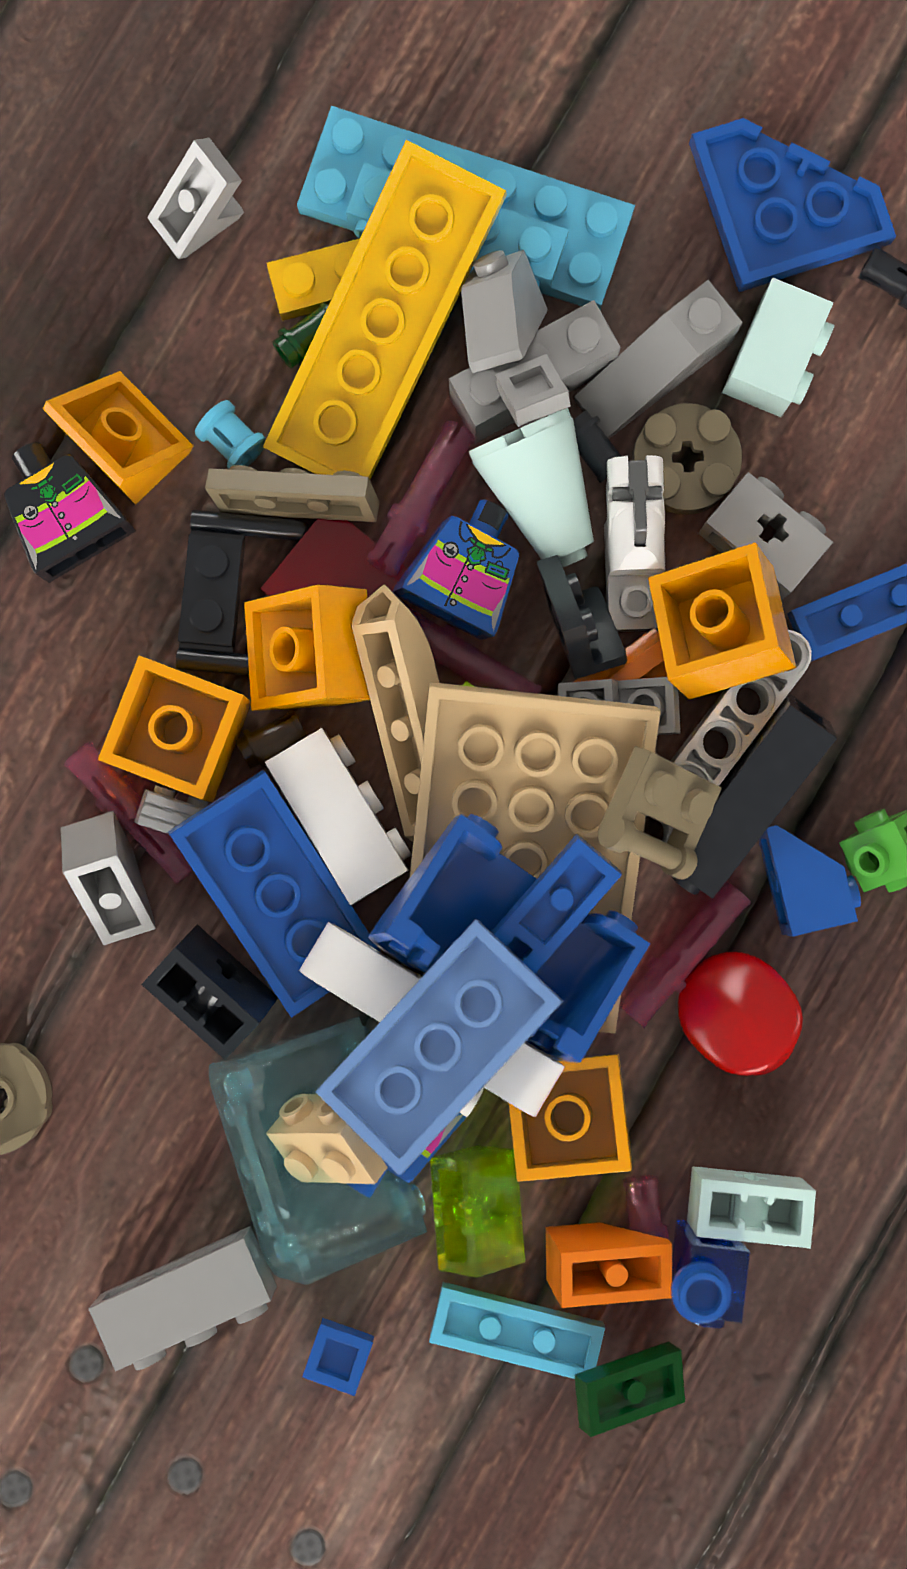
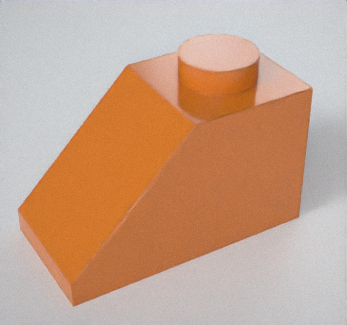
(606, 1265)

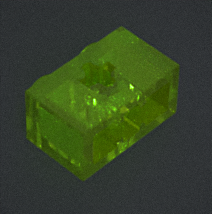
(477, 1210)

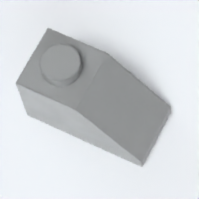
(500, 309)
(106, 877)

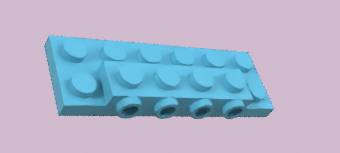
(563, 228)

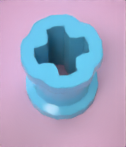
(230, 435)

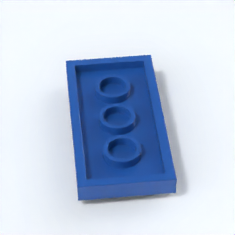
(267, 884)

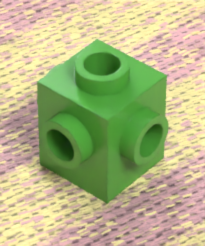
(878, 851)

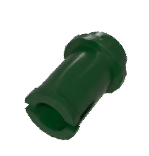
(294, 343)

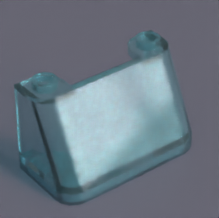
(304, 1225)

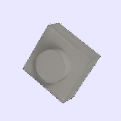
(532, 390)

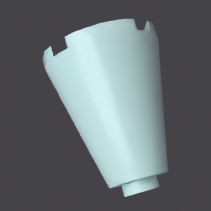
(541, 485)

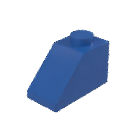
(806, 885)

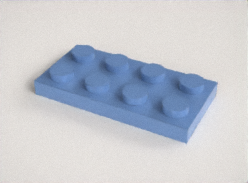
(438, 1047)

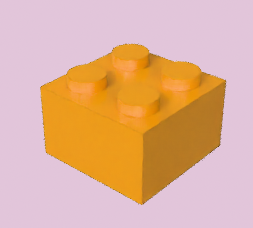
(721, 622)
(175, 729)
(578, 1126)

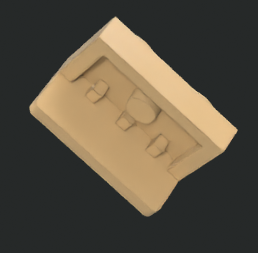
(322, 1145)

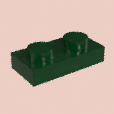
(629, 1388)

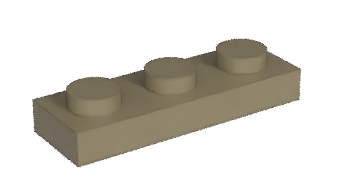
(293, 493)

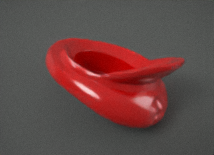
(740, 1014)

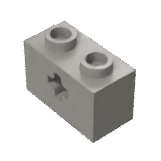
(749, 510)

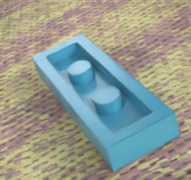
(515, 1331)

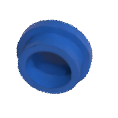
(701, 1292)

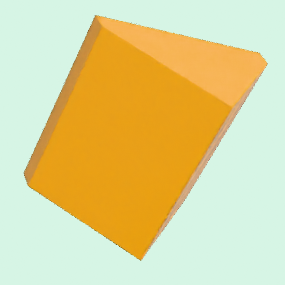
(120, 433)

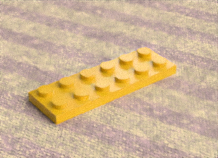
(385, 315)

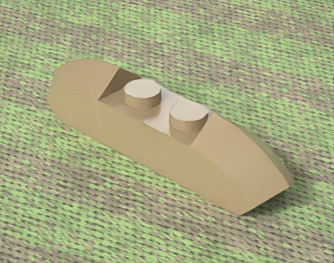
(398, 680)

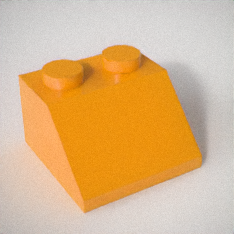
(304, 649)

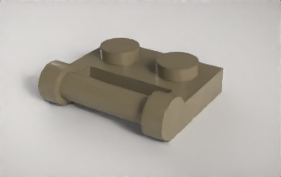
(667, 795)

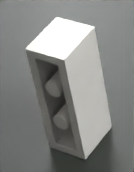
(339, 814)

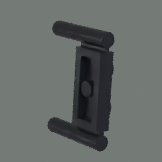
(214, 586)

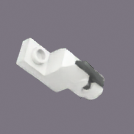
(633, 539)

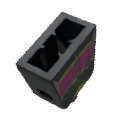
(61, 513)

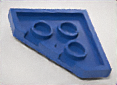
(783, 205)

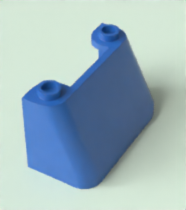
(471, 881)

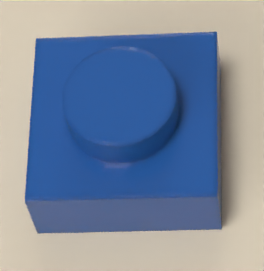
(338, 1356)

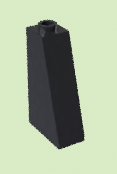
(758, 791)

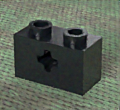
(210, 991)

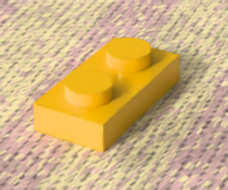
(308, 278)

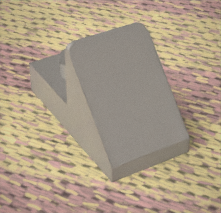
(197, 200)

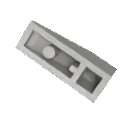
(660, 359)

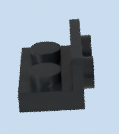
(581, 621)

